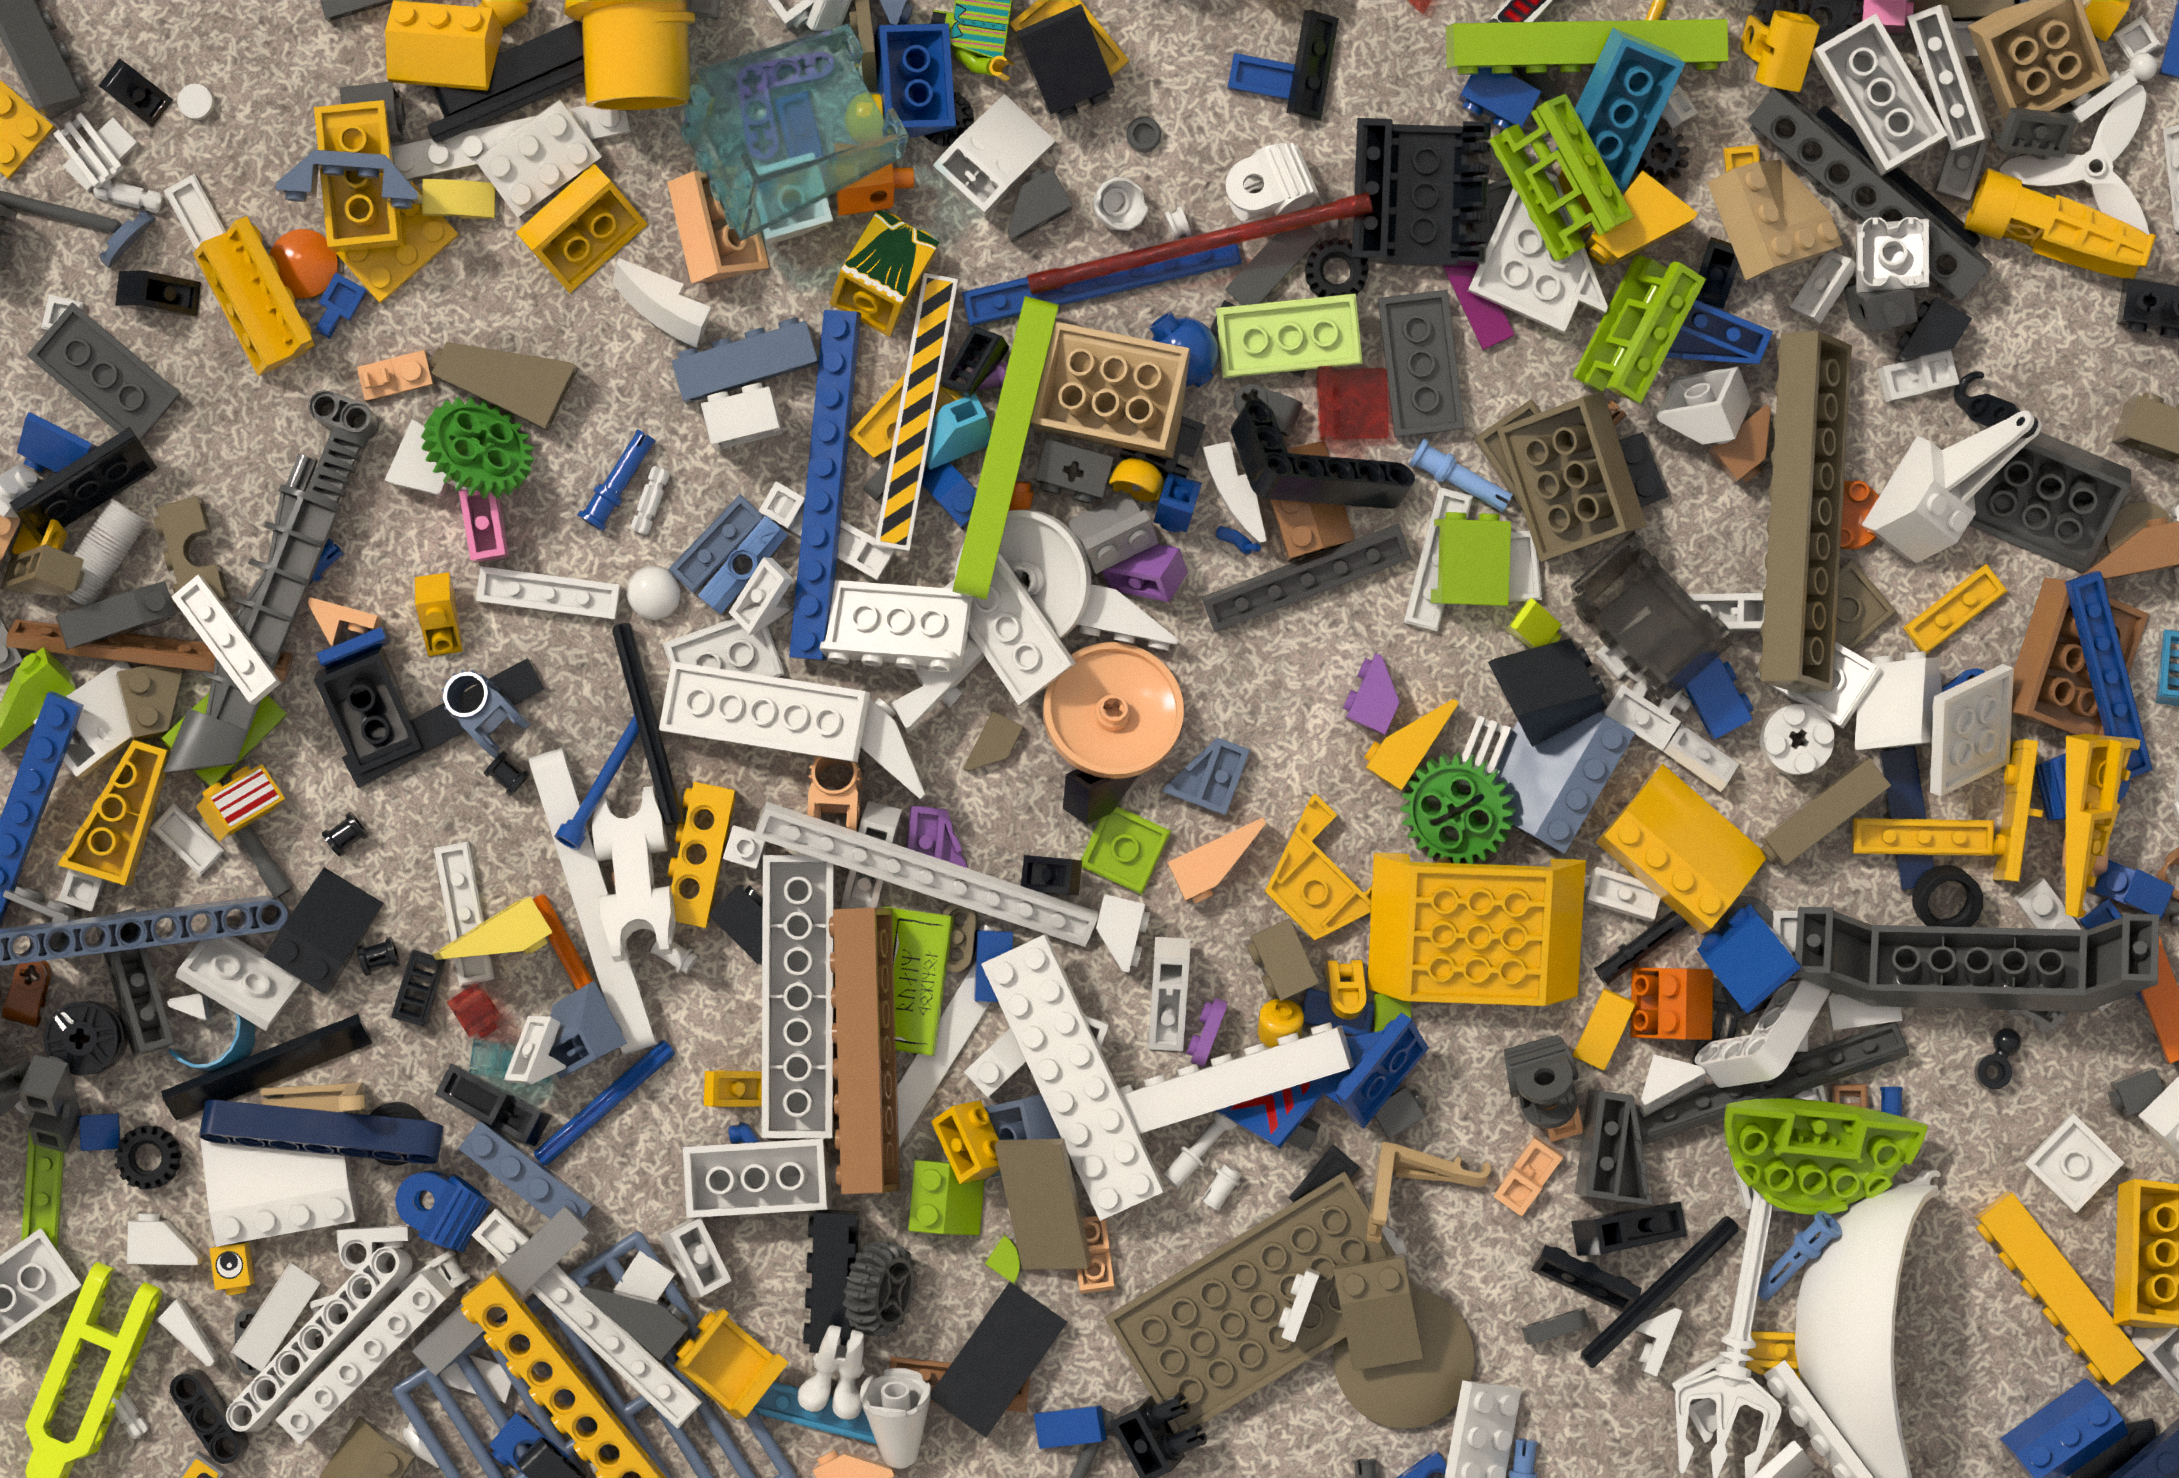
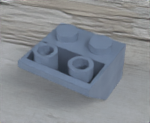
(585, 1029)

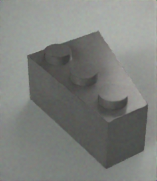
(1611, 1150)

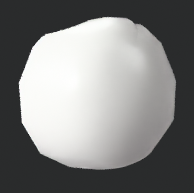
(1111, 196)
(653, 593)

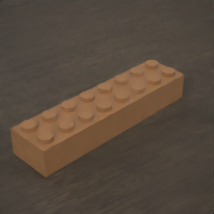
(865, 1050)

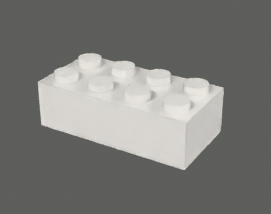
(1878, 94)

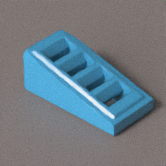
(2163, 695)

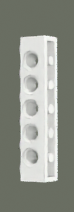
(365, 1355)

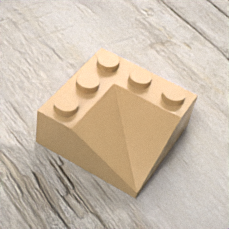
(2038, 54)
(1772, 218)

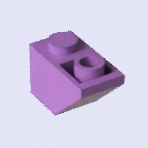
(1375, 699)

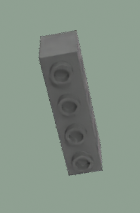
(138, 995)

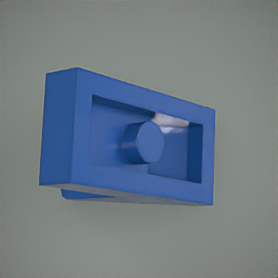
(2135, 889)

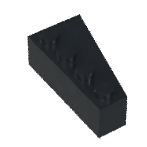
(833, 1252)

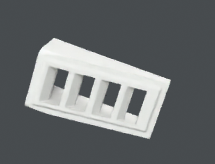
(184, 1326)

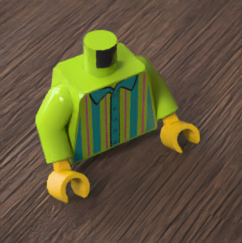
(979, 34)

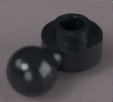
(2006, 1043)

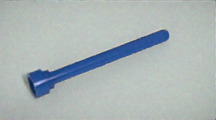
(573, 831)

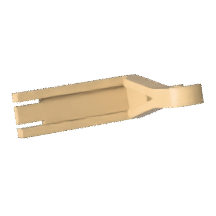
(329, 1097)
(1414, 1165)

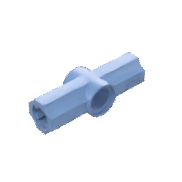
(726, 582)

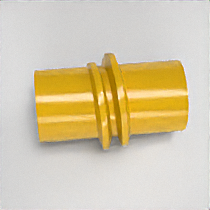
(634, 52)

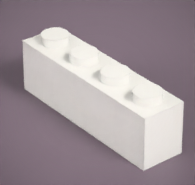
(1949, 77)

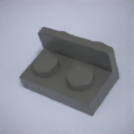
(2035, 133)

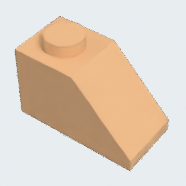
(850, 1466)

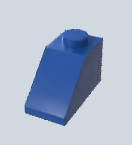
(950, 492)
(1177, 503)

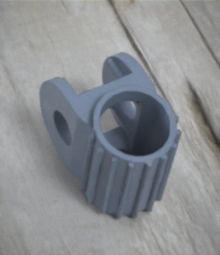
(478, 722)

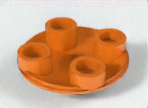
(304, 262)
(1857, 504)

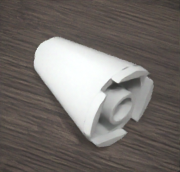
(897, 1413)

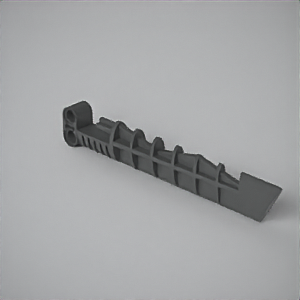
(271, 606)

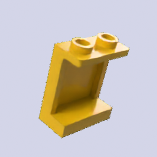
(728, 1364)

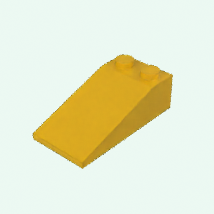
(352, 204)

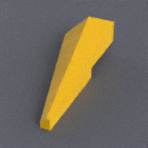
(2093, 781)

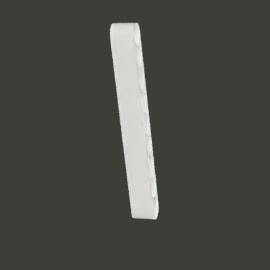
(586, 885)

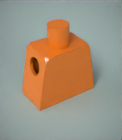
(874, 190)

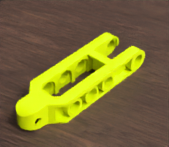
(53, 1457)

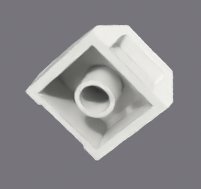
(2161, 1351)

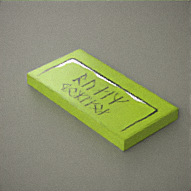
(920, 971)

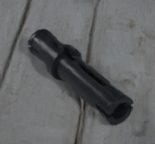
(1630, 954)

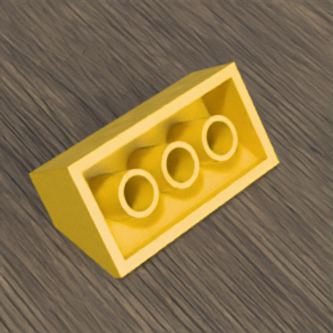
(2147, 1255)

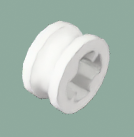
(1177, 223)

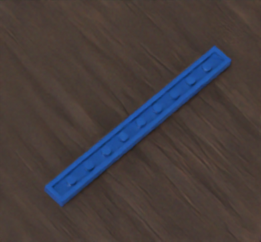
(825, 482)

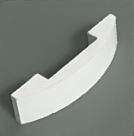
(854, 545)

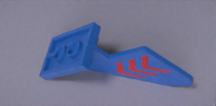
(1380, 1063)

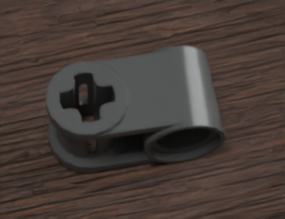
(1284, 407)

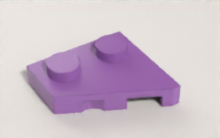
(933, 835)

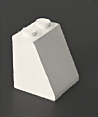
(1899, 703)

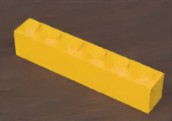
(2059, 1289)

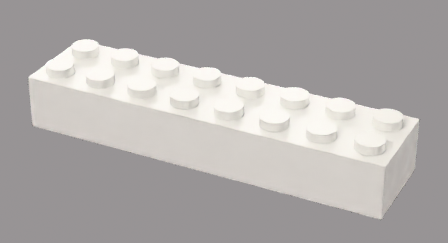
(797, 998)

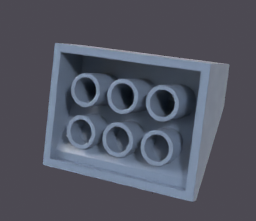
(1560, 777)

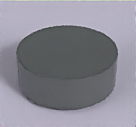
(1143, 134)

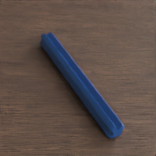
(604, 1103)

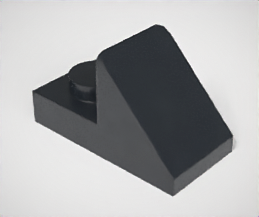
(135, 92)
(1719, 271)
(1051, 874)

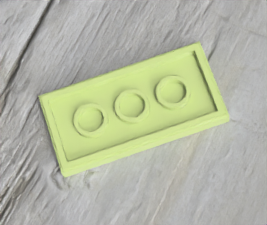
(1289, 335)

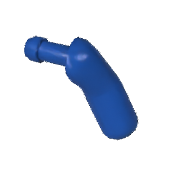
(1238, 539)

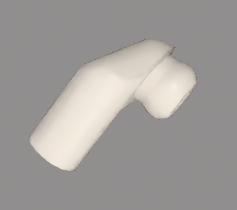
(417, 1445)

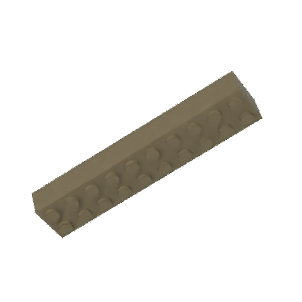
(1805, 512)

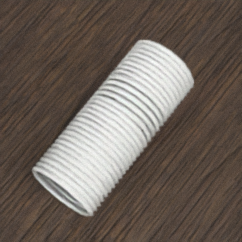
(98, 566)

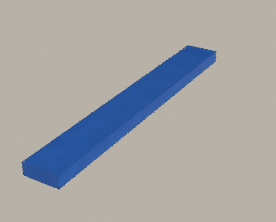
(1006, 298)

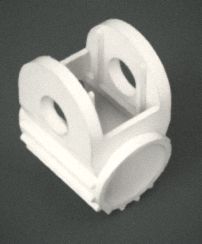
(1278, 175)

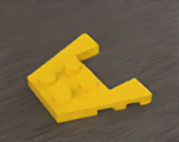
(1310, 884)

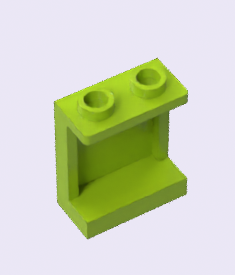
(1473, 560)

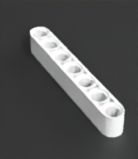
(303, 1343)

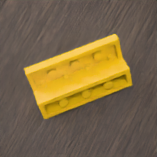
(254, 297)

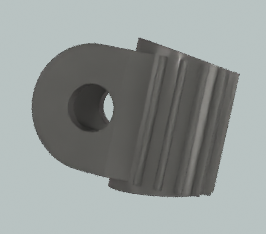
(1542, 1075)

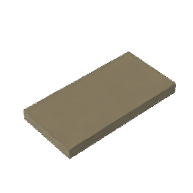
(1043, 1204)

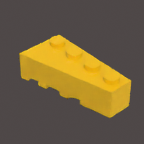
(120, 818)

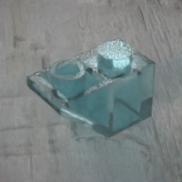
(493, 1059)

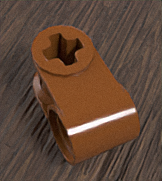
(27, 997)

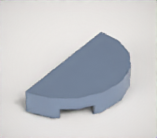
(125, 237)

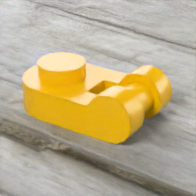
(1346, 998)

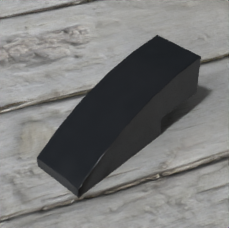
(493, 1105)

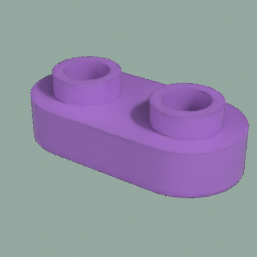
(1201, 1045)

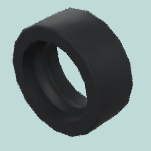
(1931, 880)

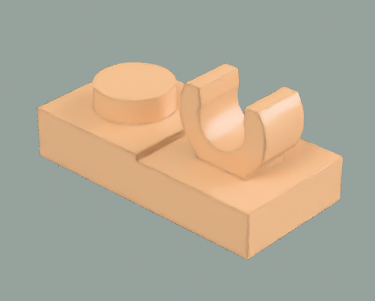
(395, 375)

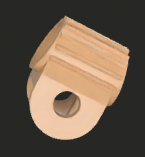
(838, 801)

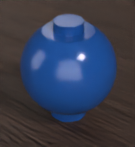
(1190, 334)

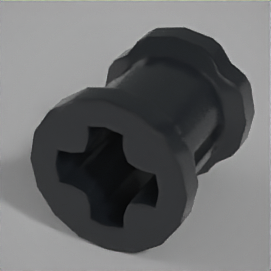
(506, 773)
(345, 834)
(378, 956)

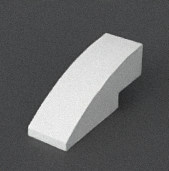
(661, 302)
(1234, 490)

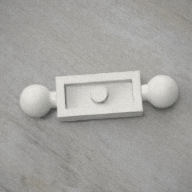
(2141, 67)

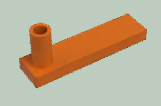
(2163, 1008)

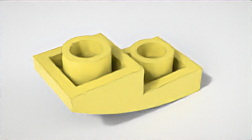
(458, 198)

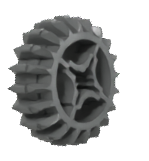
(879, 1288)

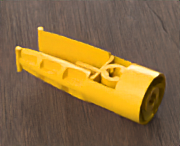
(2057, 227)

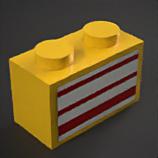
(240, 801)

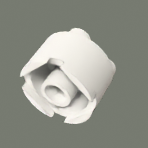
(1776, 743)

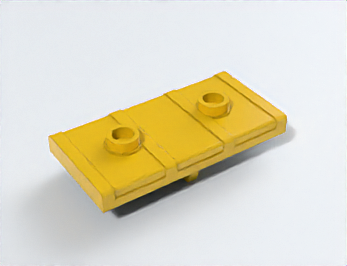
(2019, 784)

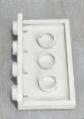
(897, 625)

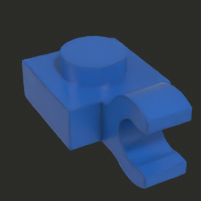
(341, 300)

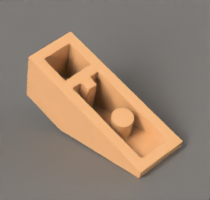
(1207, 865)

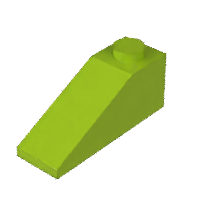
(27, 692)

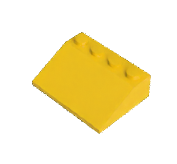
(1682, 849)

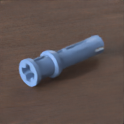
(1808, 1245)

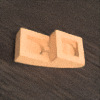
(1528, 1175)

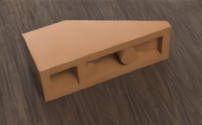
(2144, 551)

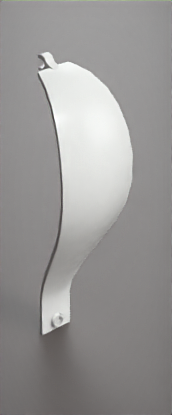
(1850, 1323)

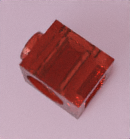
(475, 1011)

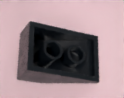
(368, 709)
(324, 931)

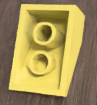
(509, 931)

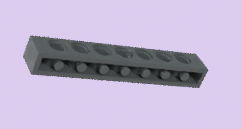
(1862, 172)

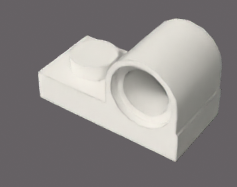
(368, 1236)

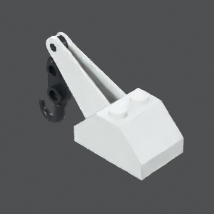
(1934, 489)

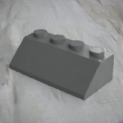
(40, 58)

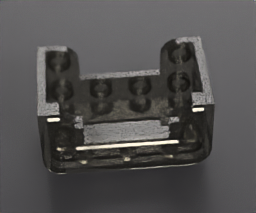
(1648, 618)

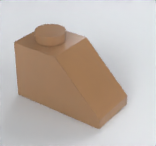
(1744, 453)

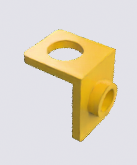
(26, 541)

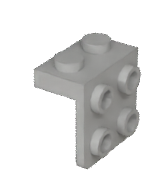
(1113, 532)
(56, 909)

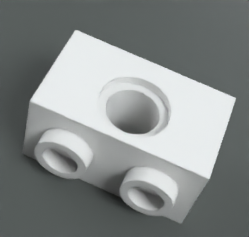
(695, 1257)

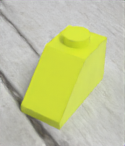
(1534, 625)

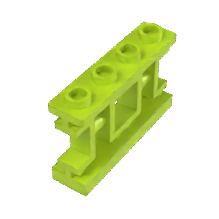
(1580, 165)
(1663, 303)

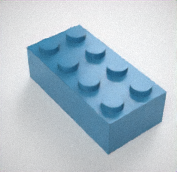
(1626, 100)

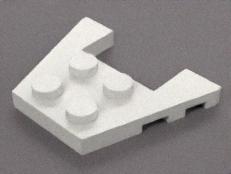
(934, 686)

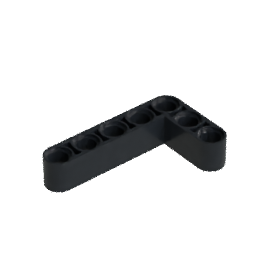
(1311, 478)

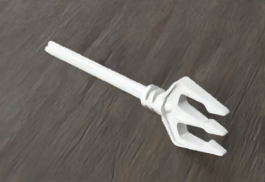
(1731, 1381)

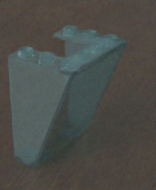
(787, 128)

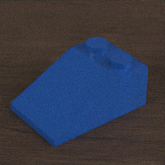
(1748, 957)

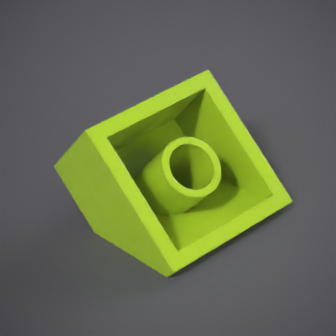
(942, 1203)

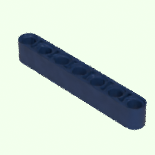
(321, 1132)

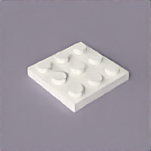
(1971, 730)

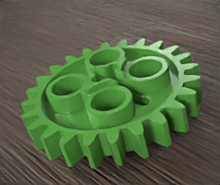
(477, 448)
(1442, 783)

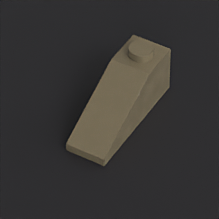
(43, 572)

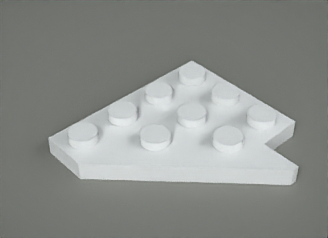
(1527, 278)

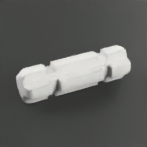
(130, 196)
(650, 500)
(127, 1413)

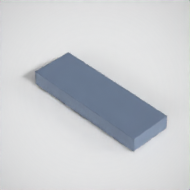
(716, 544)

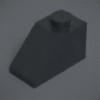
(157, 293)
(1092, 796)
(741, 919)

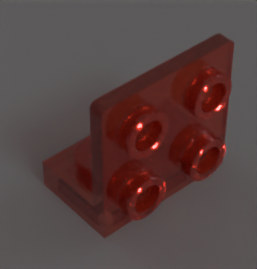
(1352, 403)

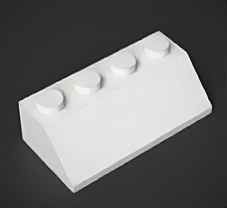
(756, 1178)

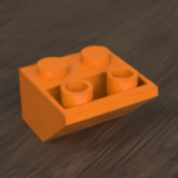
(1672, 1003)

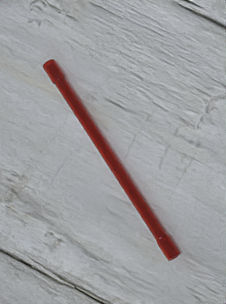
(1340, 209)

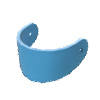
(239, 1049)

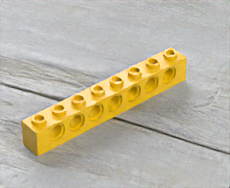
(496, 1292)

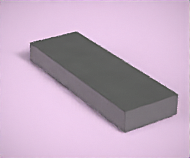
(1271, 265)

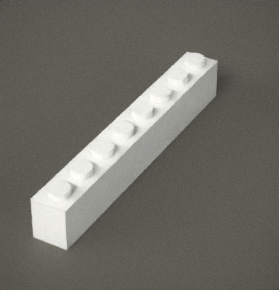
(1238, 1079)

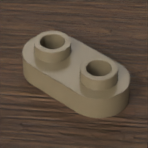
(962, 937)

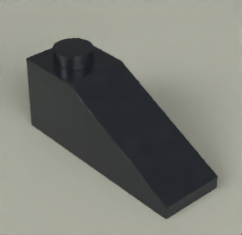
(1628, 1229)

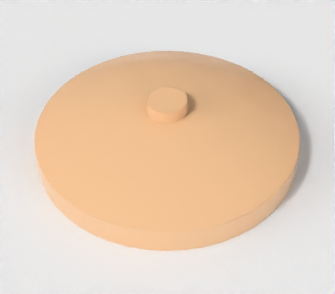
(1114, 711)

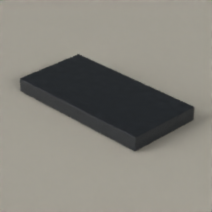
(84, 484)
(997, 1359)

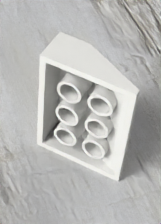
(275, 1191)

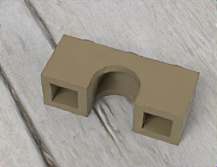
(180, 525)

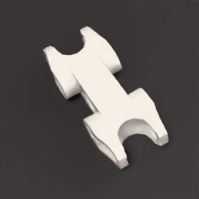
(636, 899)

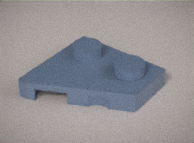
(1211, 776)

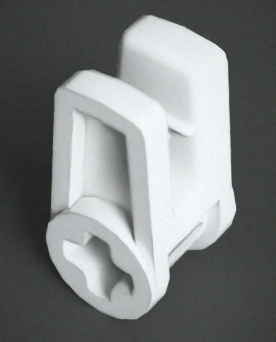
(445, 1266)

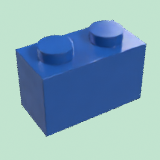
(1499, 97)
(1718, 700)

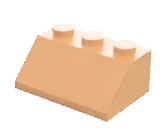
(707, 241)

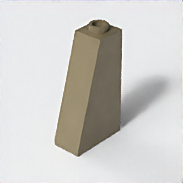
(513, 381)
(1824, 812)

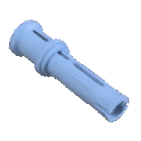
(1445, 468)

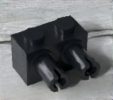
(2149, 306)
(1148, 1438)

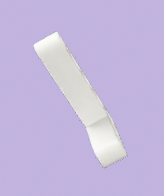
(1771, 1043)

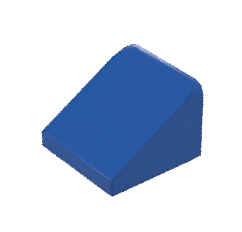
(99, 1132)

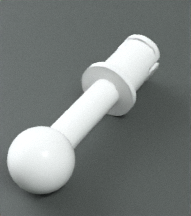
(1190, 1158)

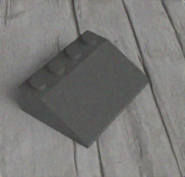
(2053, 501)

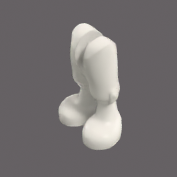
(835, 1357)

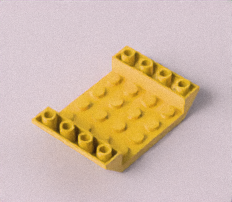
(1475, 931)

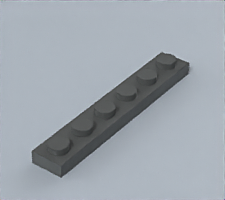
(1306, 577)

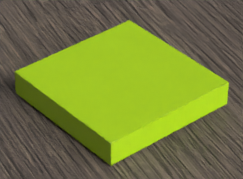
(1125, 849)

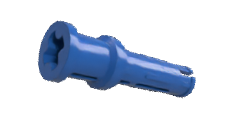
(608, 494)

